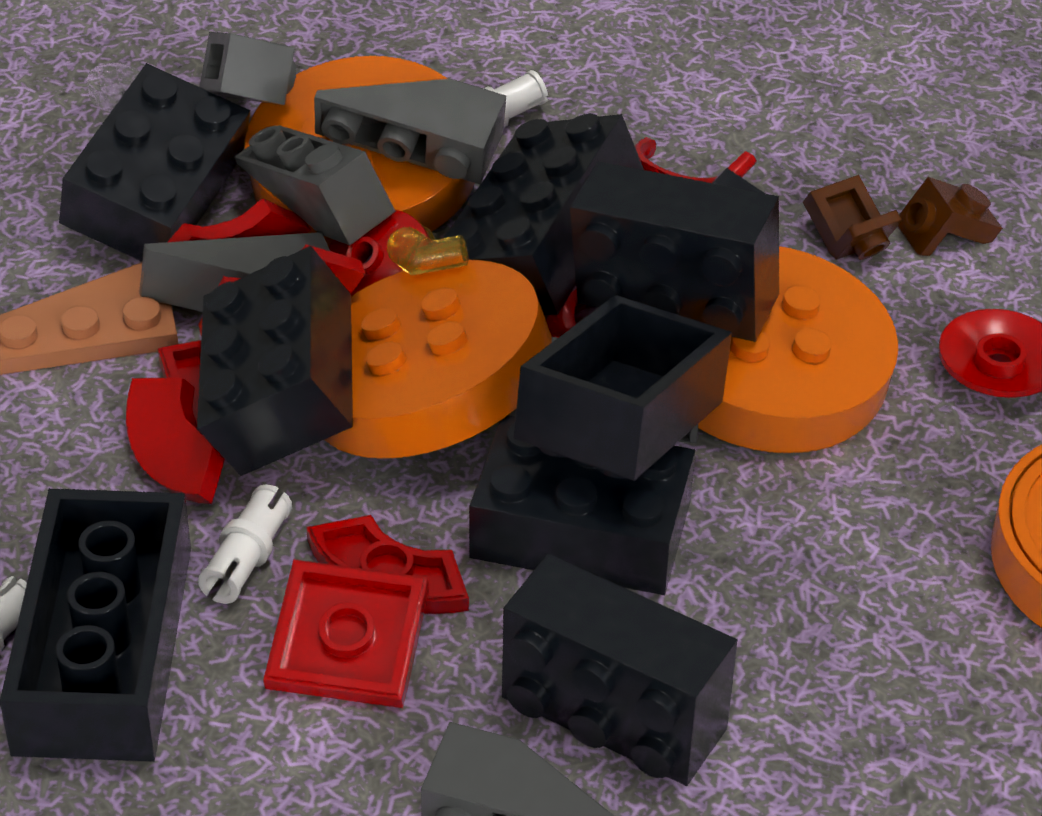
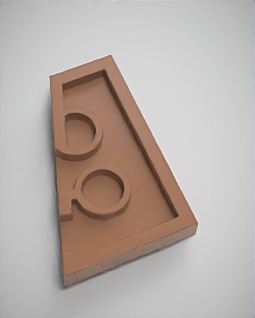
(86, 325)

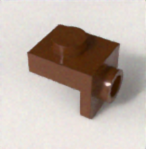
(945, 209)
(850, 219)

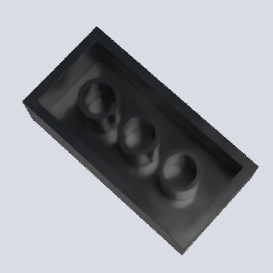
(526, 198)
(97, 626)

